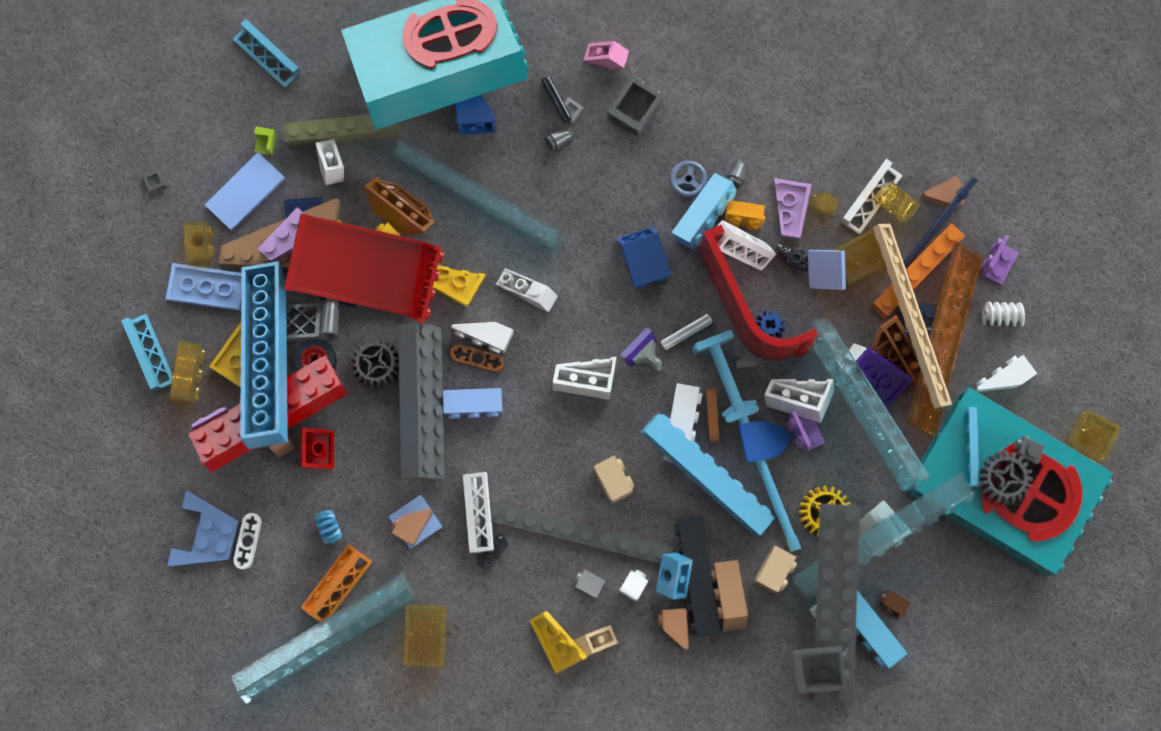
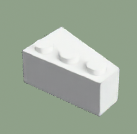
(585, 378)
(805, 397)

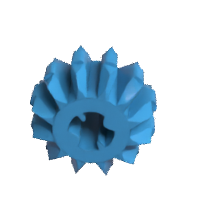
(328, 527)

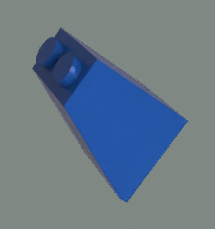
(475, 116)
(644, 257)

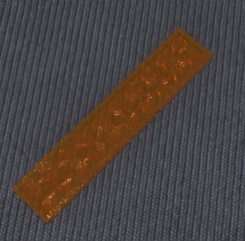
(947, 331)

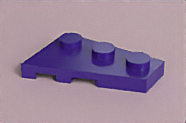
(883, 375)

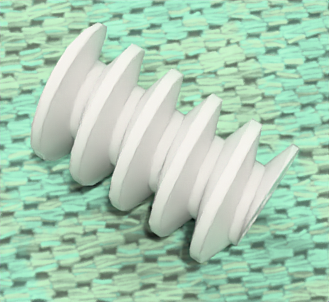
(1003, 312)

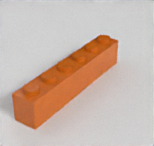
(920, 268)

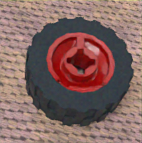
(311, 349)

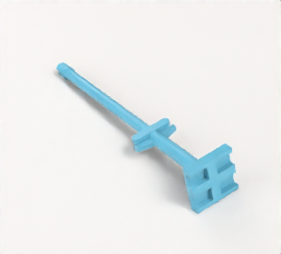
(740, 411)

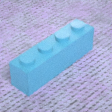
(704, 211)
(877, 635)

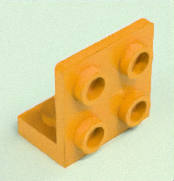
(745, 215)

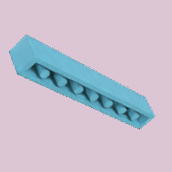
(707, 474)

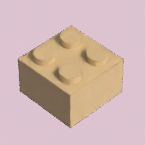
(613, 479)
(775, 569)

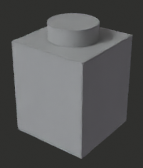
(589, 583)

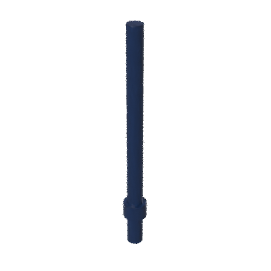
(962, 194)

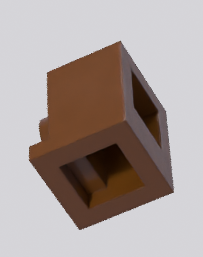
(893, 603)

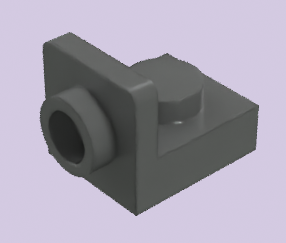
(1028, 449)

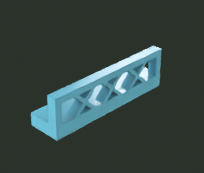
(271, 49)
(140, 351)
(972, 447)

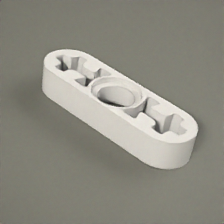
(250, 556)

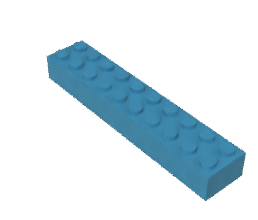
(263, 356)

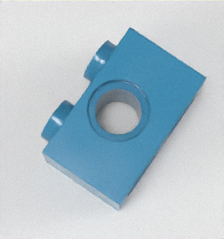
(674, 575)

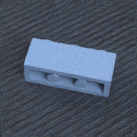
(472, 402)

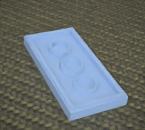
(245, 191)
(205, 287)

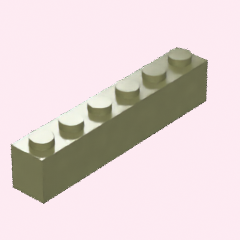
(340, 129)

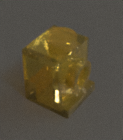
(824, 203)

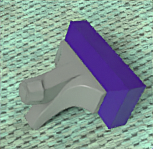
(642, 351)

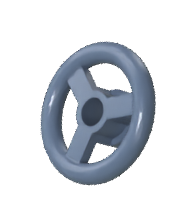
(688, 185)

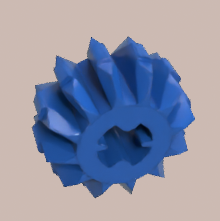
(777, 324)

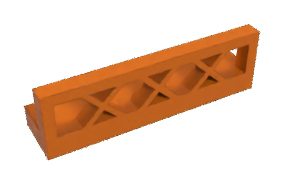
(334, 582)

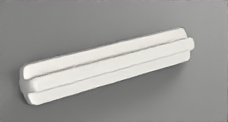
(686, 332)

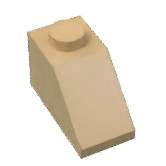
(596, 640)

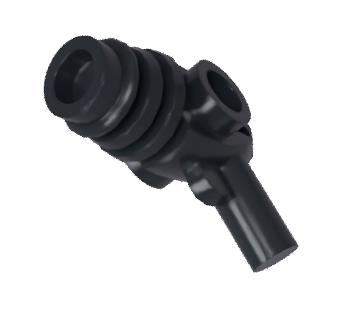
(794, 260)
(499, 545)

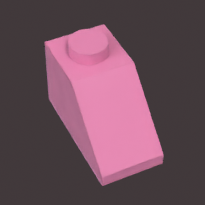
(606, 54)

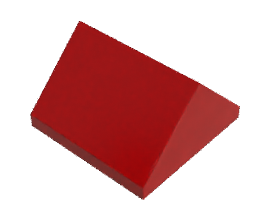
(316, 449)

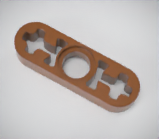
(462, 360)
(712, 415)

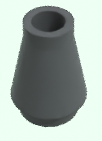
(559, 138)
(738, 172)

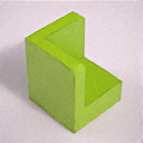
(265, 141)

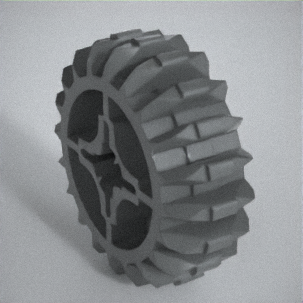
(371, 369)
(1012, 463)

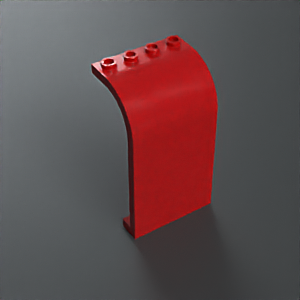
(363, 267)
(749, 333)

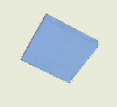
(826, 269)
(414, 506)

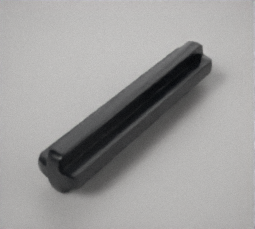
(556, 99)

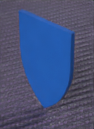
(763, 440)

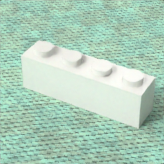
(684, 410)

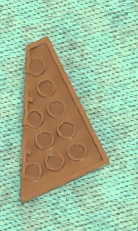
(245, 252)

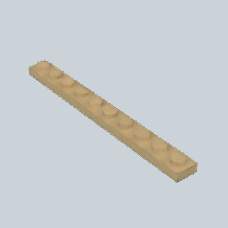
(912, 316)

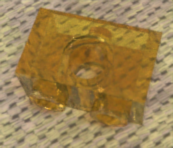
(192, 233)

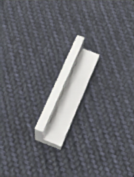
(865, 194)
(749, 243)
(473, 512)

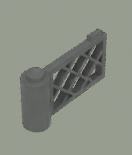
(326, 320)

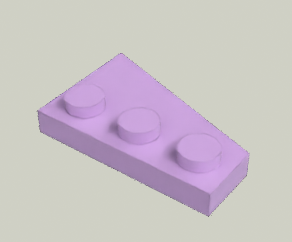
(792, 206)
(282, 239)

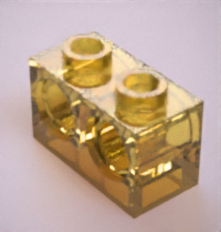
(896, 201)

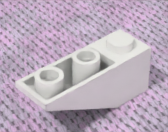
(527, 289)
(489, 333)
(1012, 376)

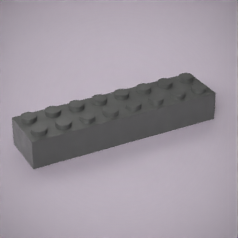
(421, 402)

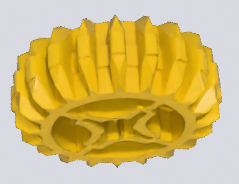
(810, 502)

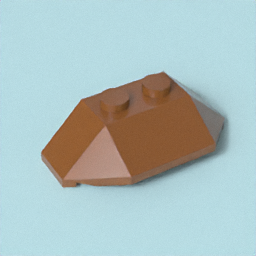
(398, 207)
(895, 346)

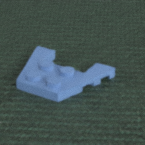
(213, 537)

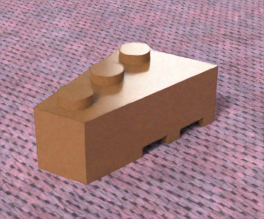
(730, 595)

